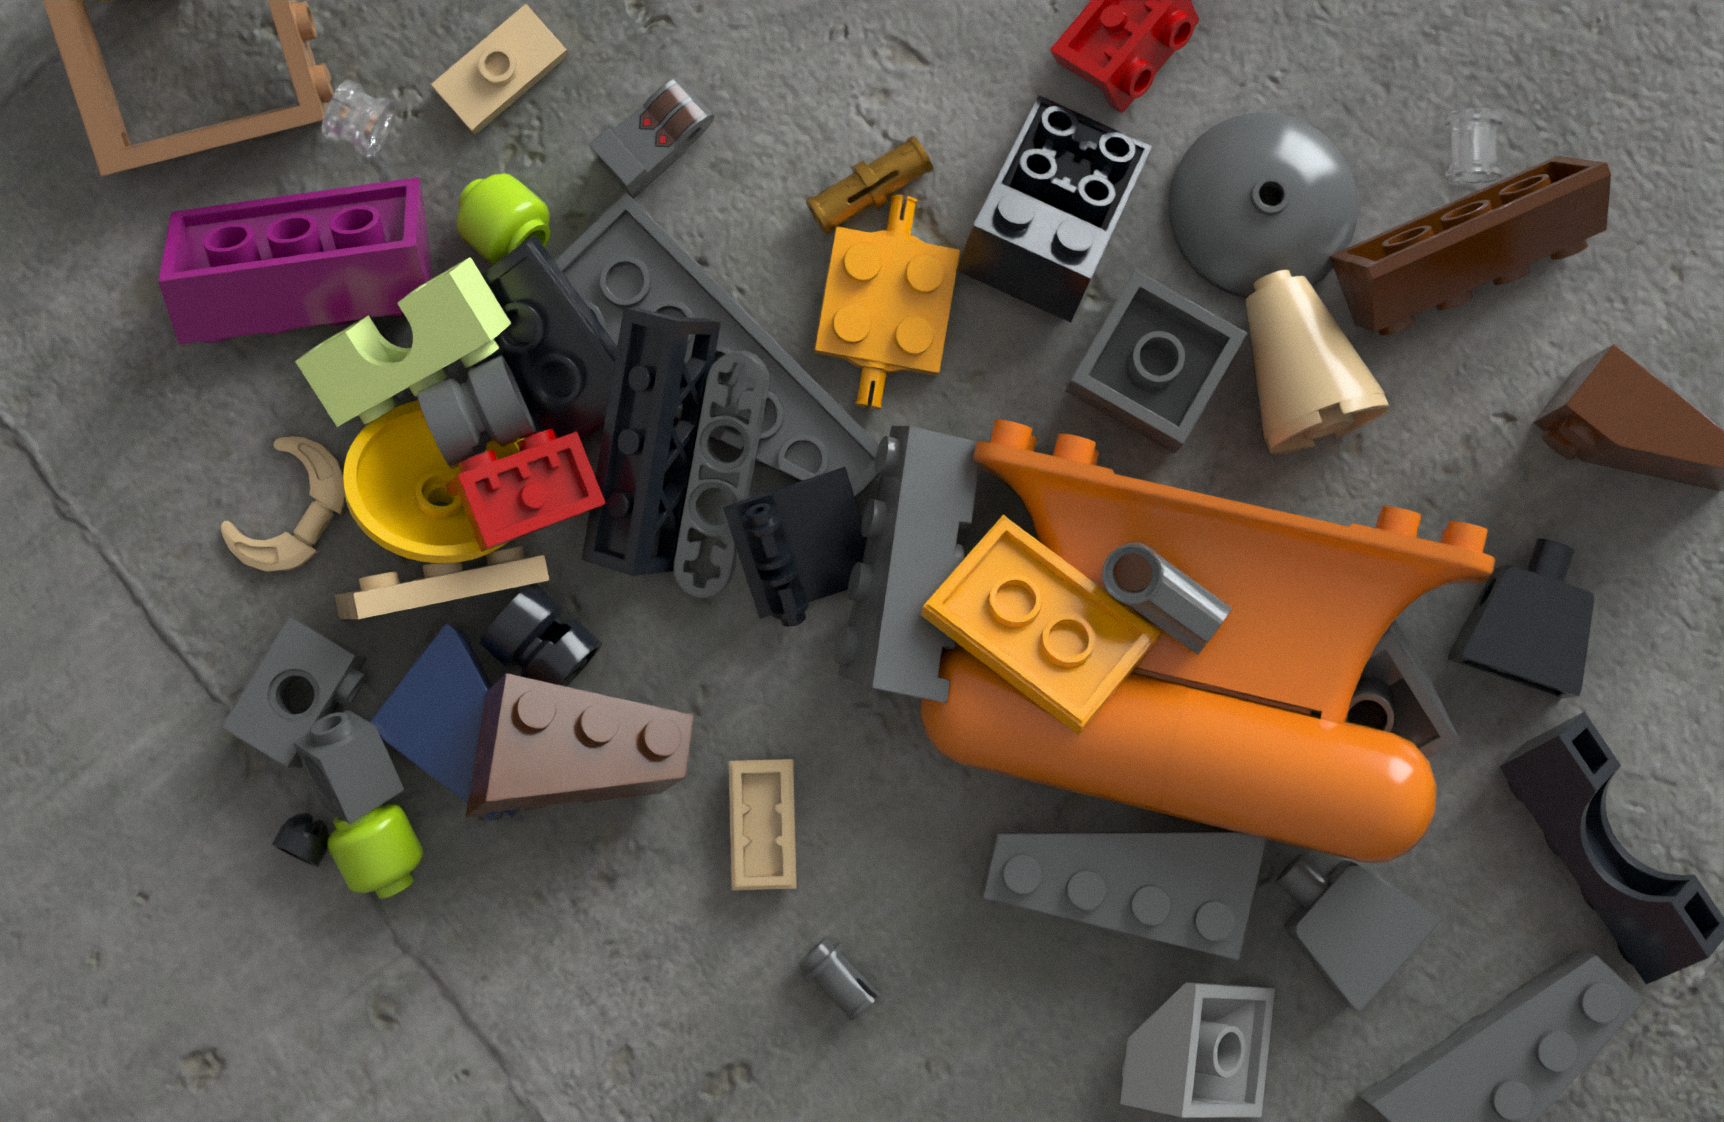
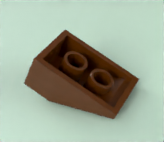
(1632, 422)

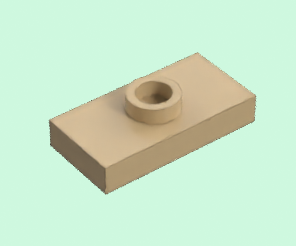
(500, 69)
(762, 824)

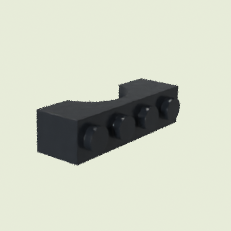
(1654, 915)

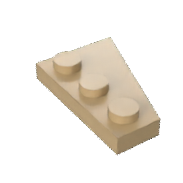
(441, 583)

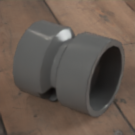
(476, 411)

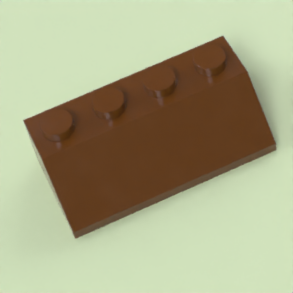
(1474, 242)

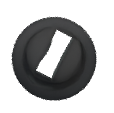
(303, 839)

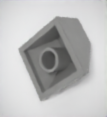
(1202, 1053)

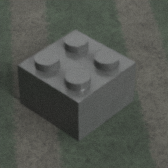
(1156, 362)

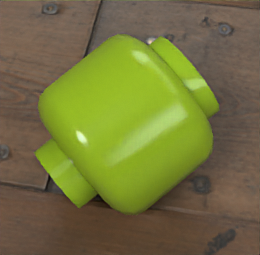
(500, 216)
(376, 851)

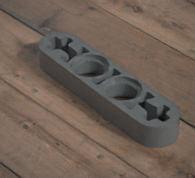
(712, 472)

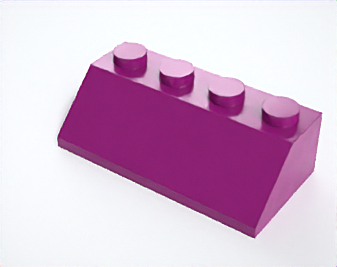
(294, 260)

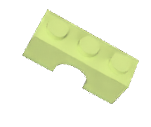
(449, 320)

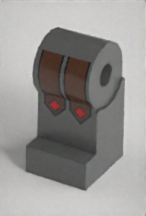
(652, 137)

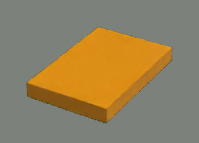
(1040, 624)

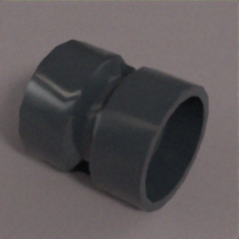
(538, 640)

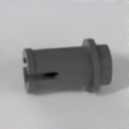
(838, 978)

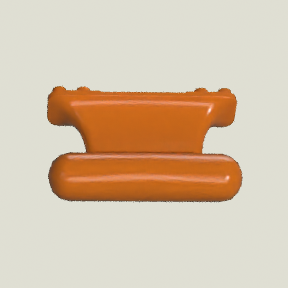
(1229, 728)

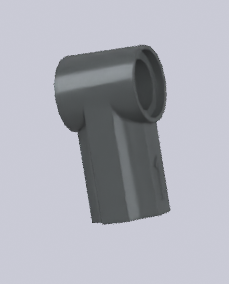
(1171, 598)

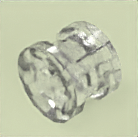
(359, 118)

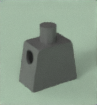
(1353, 926)

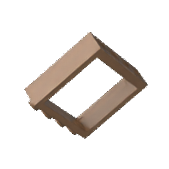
(103, 117)

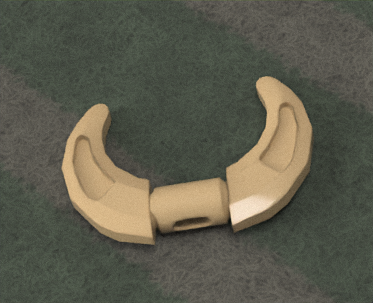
(289, 550)

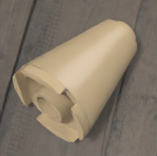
(1305, 367)

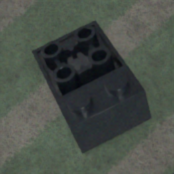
(1053, 208)

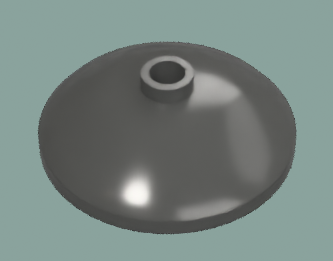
(1228, 228)

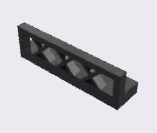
(643, 443)

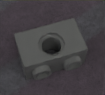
(298, 652)

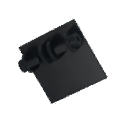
(798, 543)

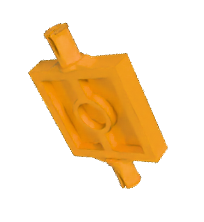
(886, 301)

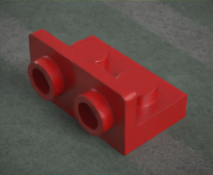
(1124, 44)
(526, 490)

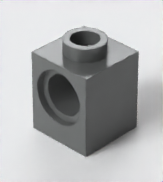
(348, 765)

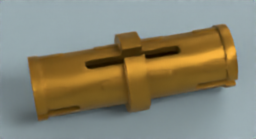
(869, 184)

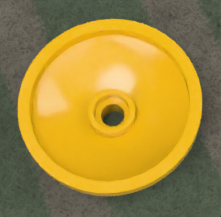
(397, 477)

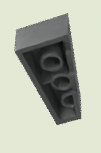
(908, 554)
(1152, 885)

